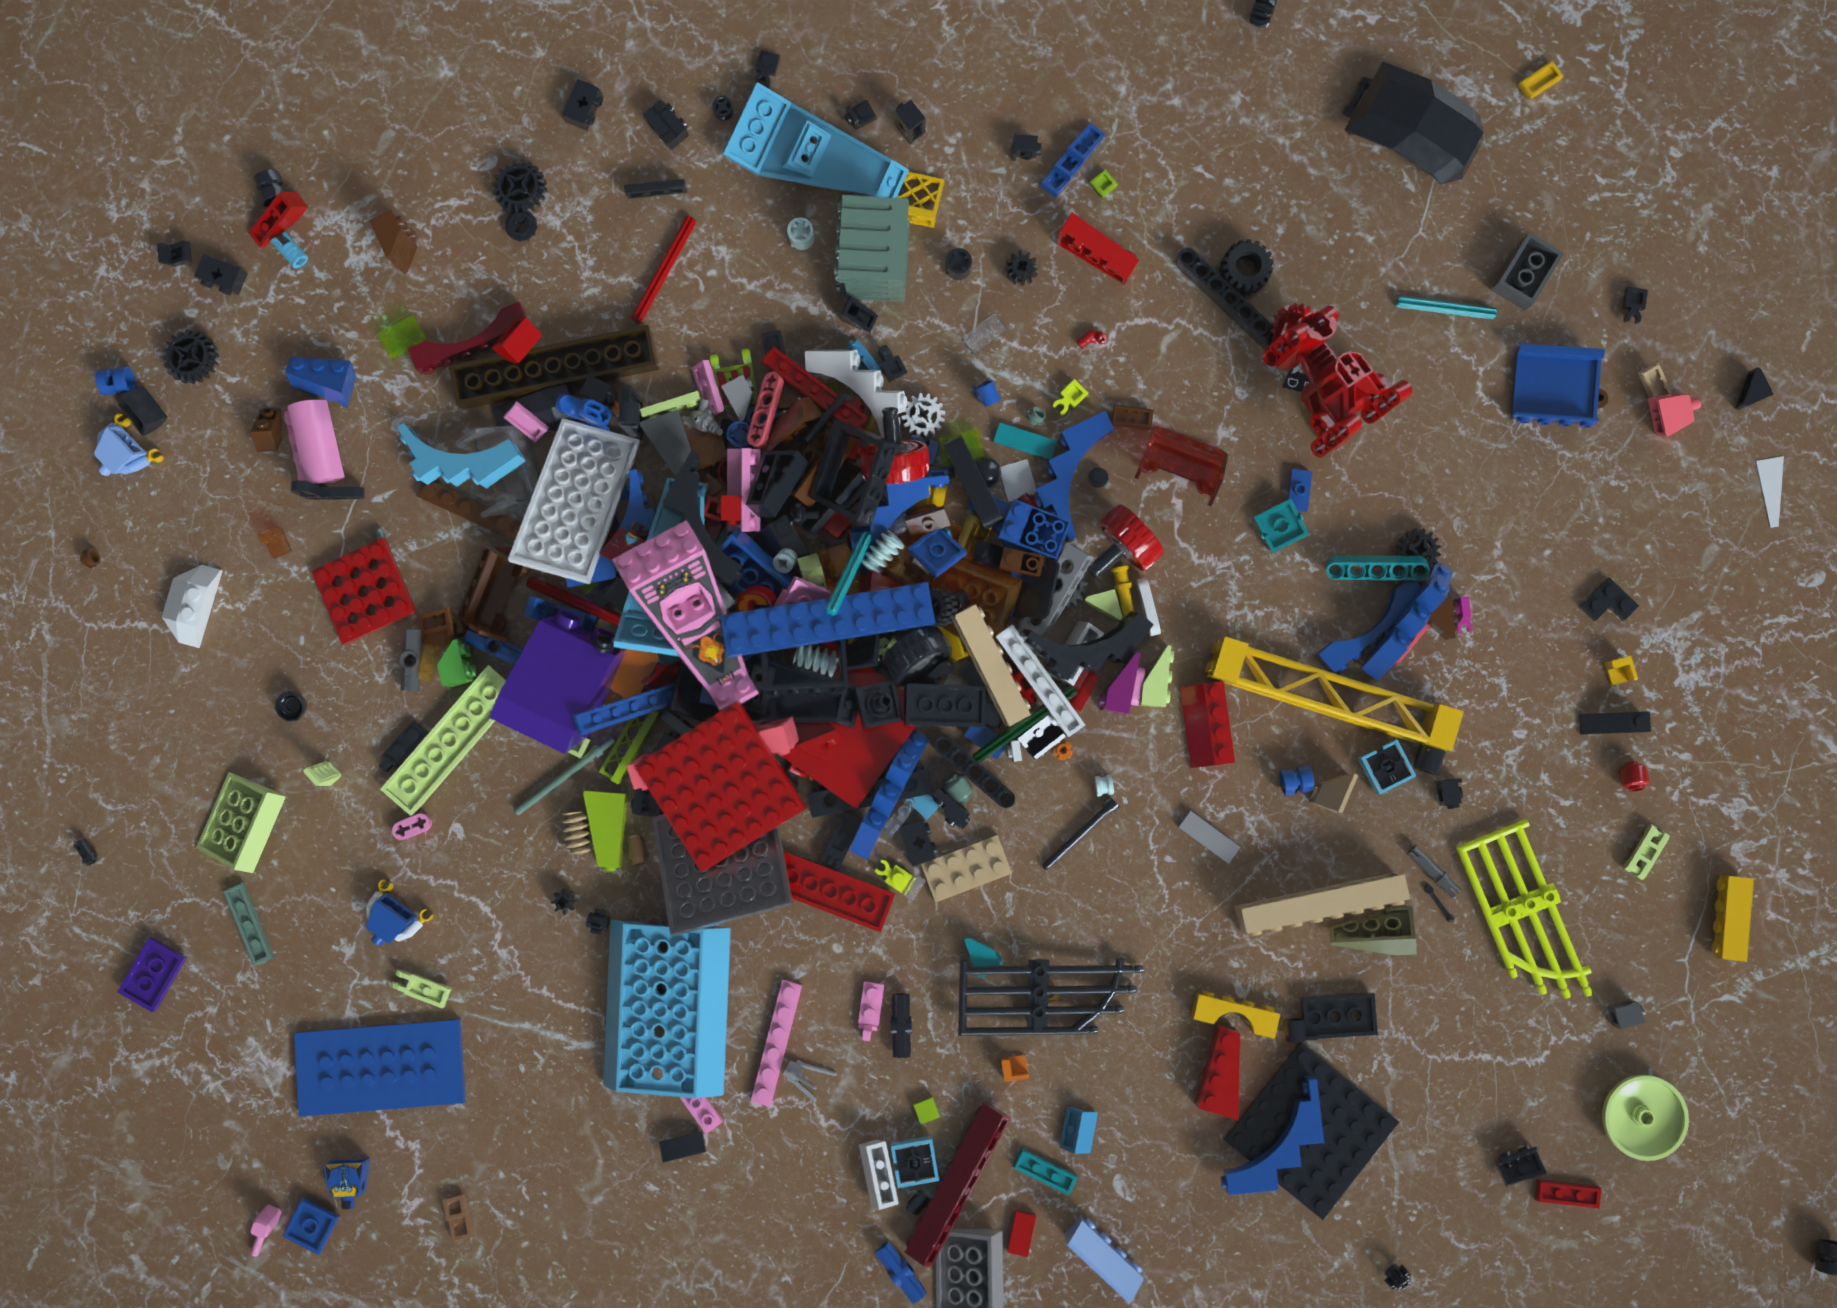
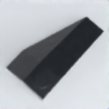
(540, 405)

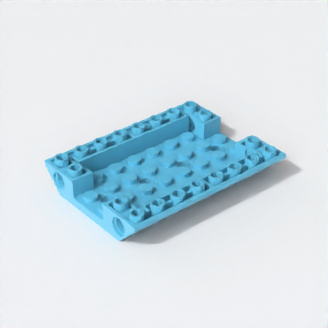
(689, 1011)

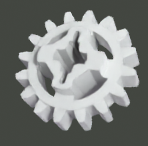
(931, 410)

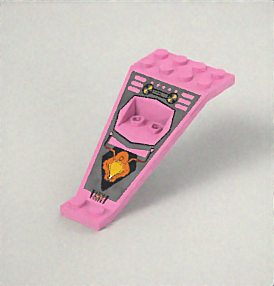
(669, 579)

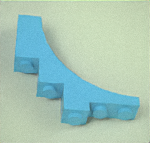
(483, 466)

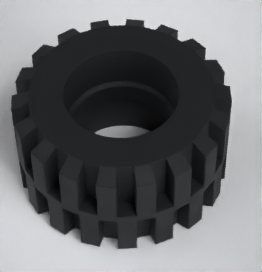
(1254, 253)

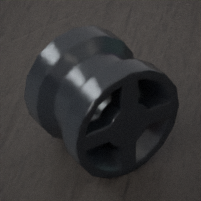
(720, 104)

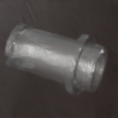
(914, 887)

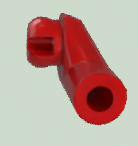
(1091, 336)

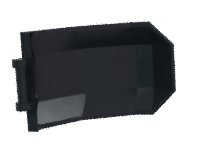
(1416, 121)

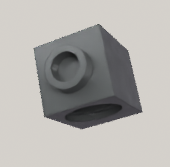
(1626, 1014)

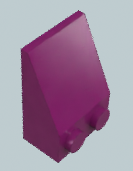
(1119, 692)

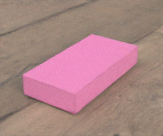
(526, 422)

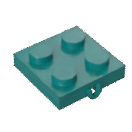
(1281, 525)

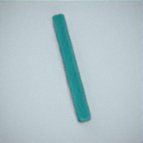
(1446, 307)
(848, 573)

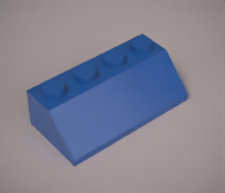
(756, 565)

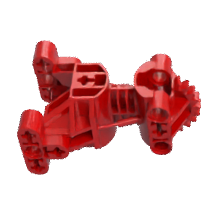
(1336, 383)

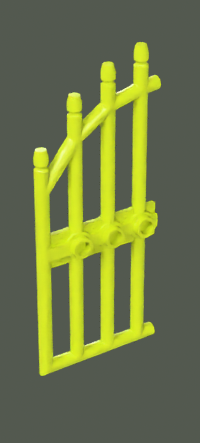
(1526, 904)

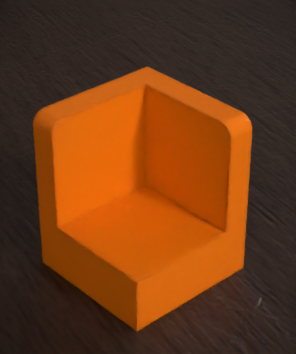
(1014, 1068)

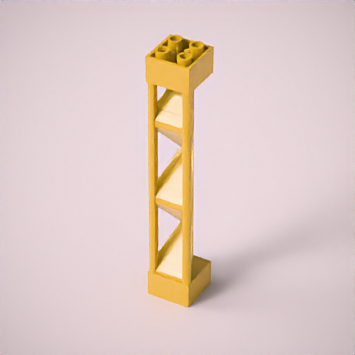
(1439, 724)

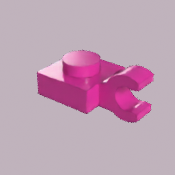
(1463, 613)

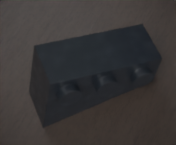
(774, 481)

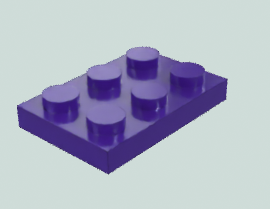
(152, 974)

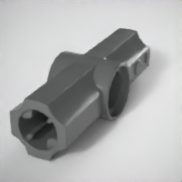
(410, 646)

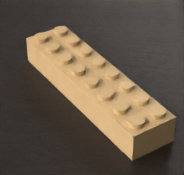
(1321, 903)

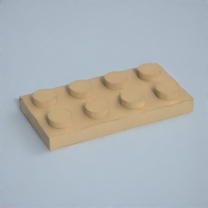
(966, 868)

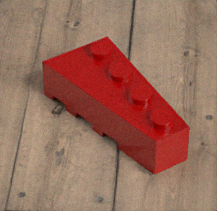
(1096, 249)
(1220, 1078)

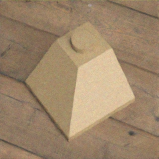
(1334, 792)

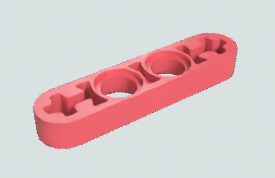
(768, 410)

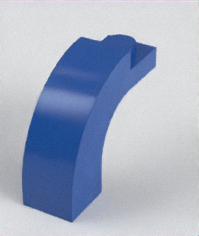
(540, 609)

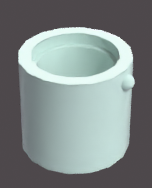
(801, 233)

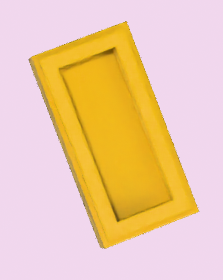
(1540, 80)

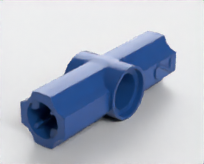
(505, 652)
(901, 1272)

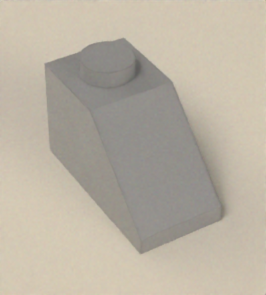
(740, 395)

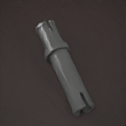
(1441, 878)

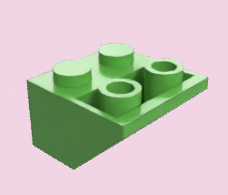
(456, 665)

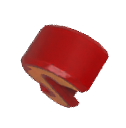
(754, 596)

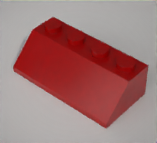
(1207, 724)

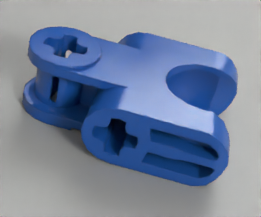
(585, 410)

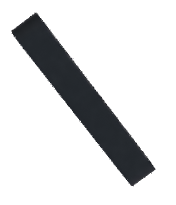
(1225, 290)

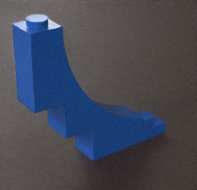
(900, 498)
(1302, 1129)

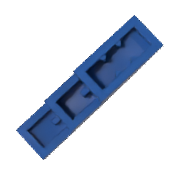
(1072, 160)

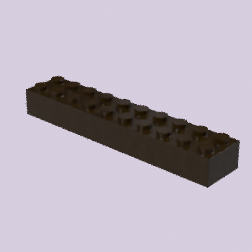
(543, 367)

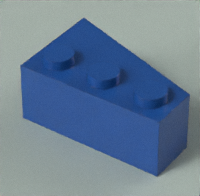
(322, 377)

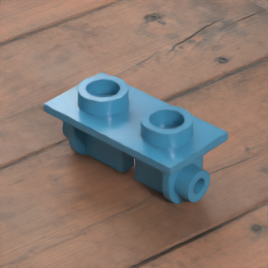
(866, 360)

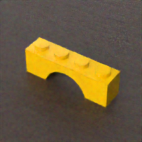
(1261, 1020)

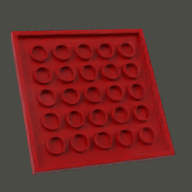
(720, 786)

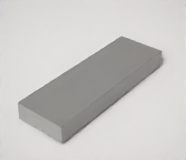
(1209, 837)

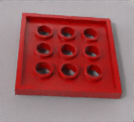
(343, 567)

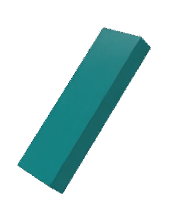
(1025, 441)
(1045, 1171)

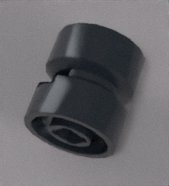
(269, 184)
(1827, 1258)

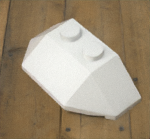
(191, 603)

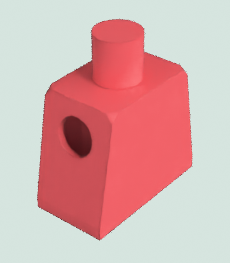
(1672, 412)

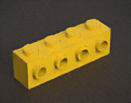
(1732, 918)

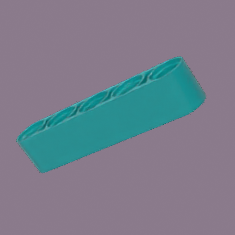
(1385, 573)

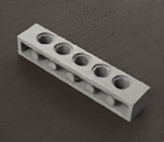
(1070, 580)

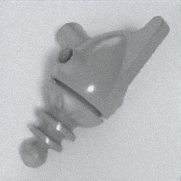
(703, 420)

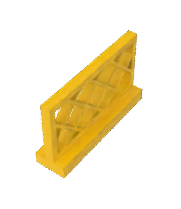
(919, 214)

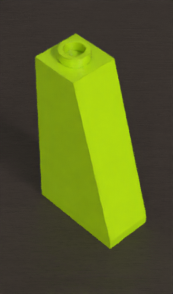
(607, 825)

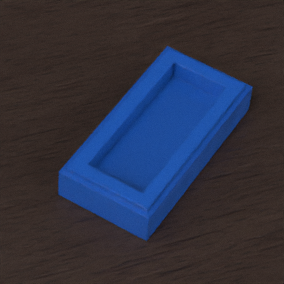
(982, 736)

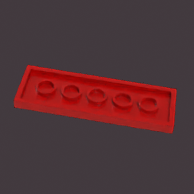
(837, 893)

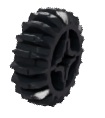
(529, 174)
(181, 368)

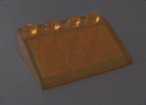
(987, 588)

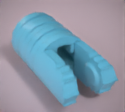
(290, 251)

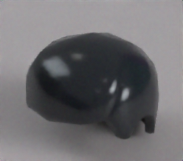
(989, 470)
(290, 706)

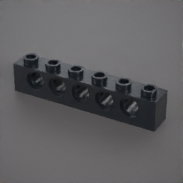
(820, 808)

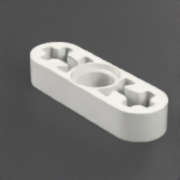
(1148, 605)

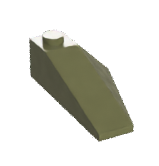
(1381, 933)

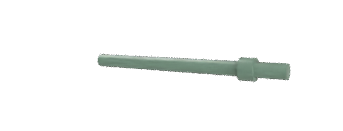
(596, 751)

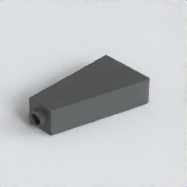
(670, 439)

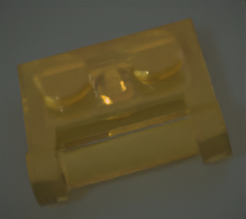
(972, 532)

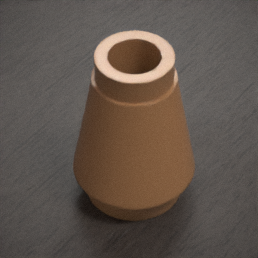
(637, 852)

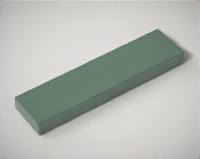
(248, 924)

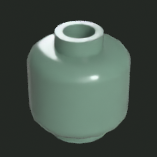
(957, 787)

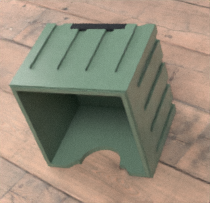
(872, 248)

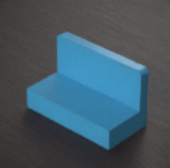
(1078, 1130)

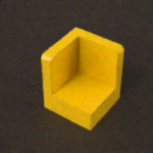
(1621, 670)

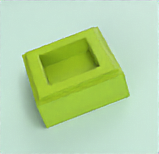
(1103, 184)
(926, 1110)

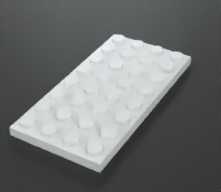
(574, 501)

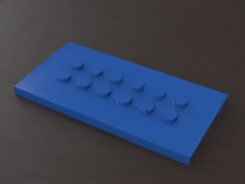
(379, 1067)

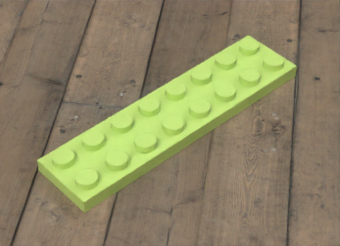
(445, 744)

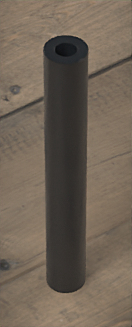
(825, 417)

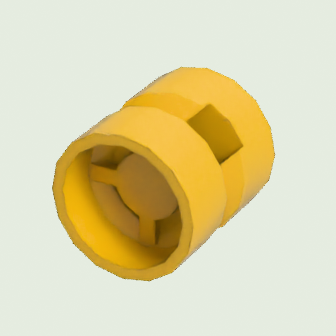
(936, 497)

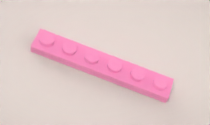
(776, 1043)

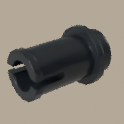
(86, 853)

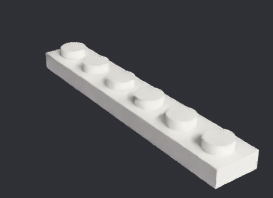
(1040, 681)

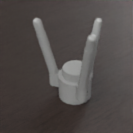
(794, 1074)

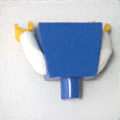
(391, 919)

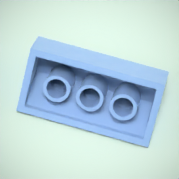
(1104, 1258)

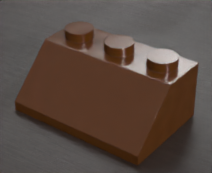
(395, 239)
(792, 424)

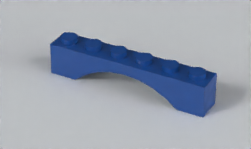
(1338, 653)

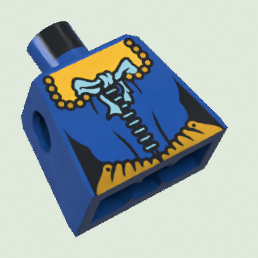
(346, 1179)

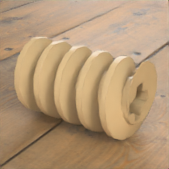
(576, 833)

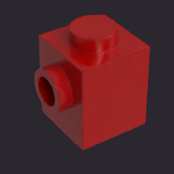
(730, 509)

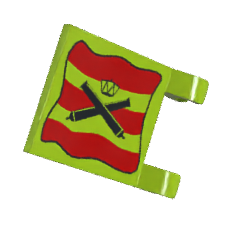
(726, 374)

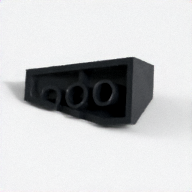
(779, 536)

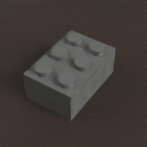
(1527, 271)

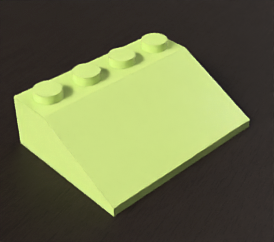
(240, 823)

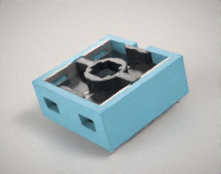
(1386, 767)
(915, 1161)

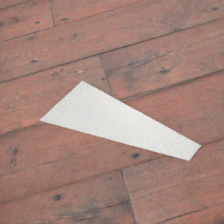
(1771, 481)

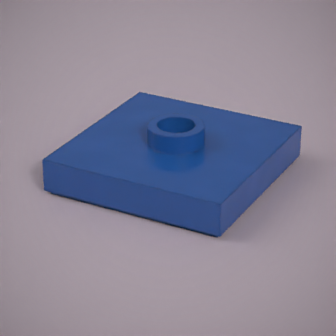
(937, 551)
(311, 1225)

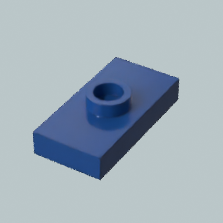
(1300, 488)

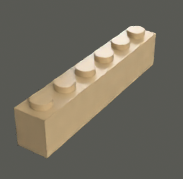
(990, 665)

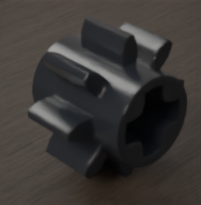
(567, 896)
(598, 921)
(1397, 1277)

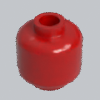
(1634, 776)

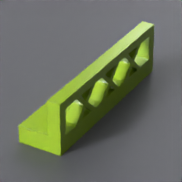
(634, 748)

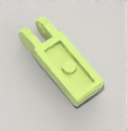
(422, 989)

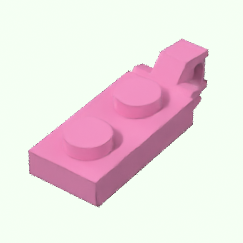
(870, 1008)

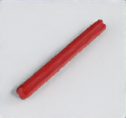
(663, 269)
(573, 600)

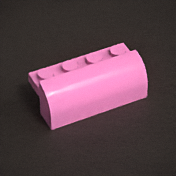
(313, 442)
(741, 471)

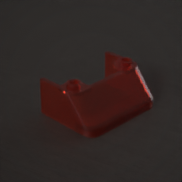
(1184, 458)

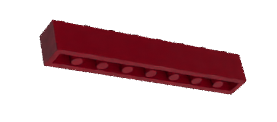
(957, 1184)

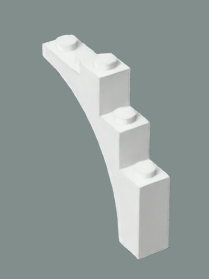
(868, 384)

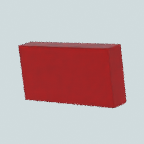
(1021, 1233)

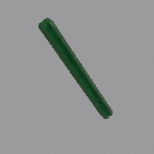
(1018, 728)

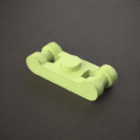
(1646, 852)

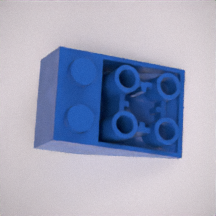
(1034, 530)

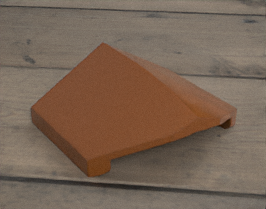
(437, 627)

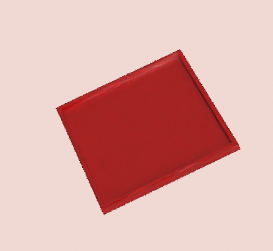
(860, 753)

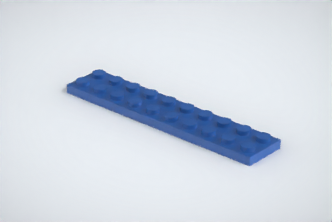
(810, 624)

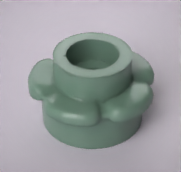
(1036, 416)

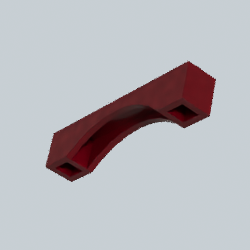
(430, 356)

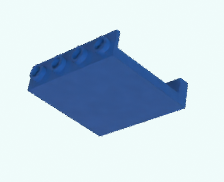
(1556, 385)

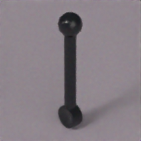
(1429, 890)

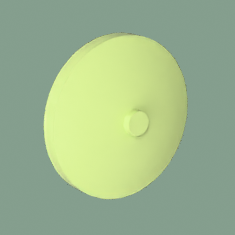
(1645, 1117)

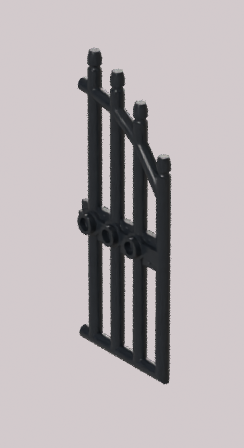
(1037, 997)

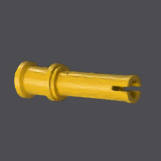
(1123, 587)

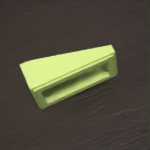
(322, 774)

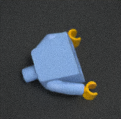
(120, 451)

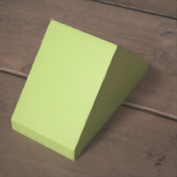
(1106, 603)

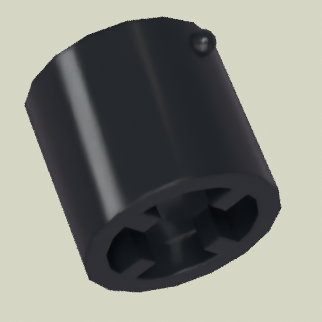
(958, 264)
(1429, 759)

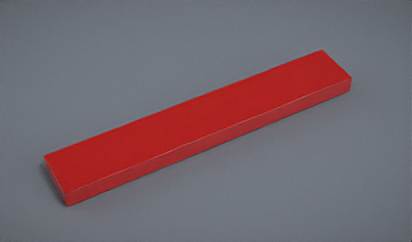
(811, 387)

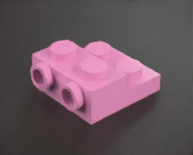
(801, 591)

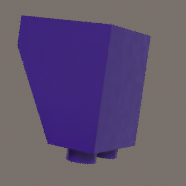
(556, 679)

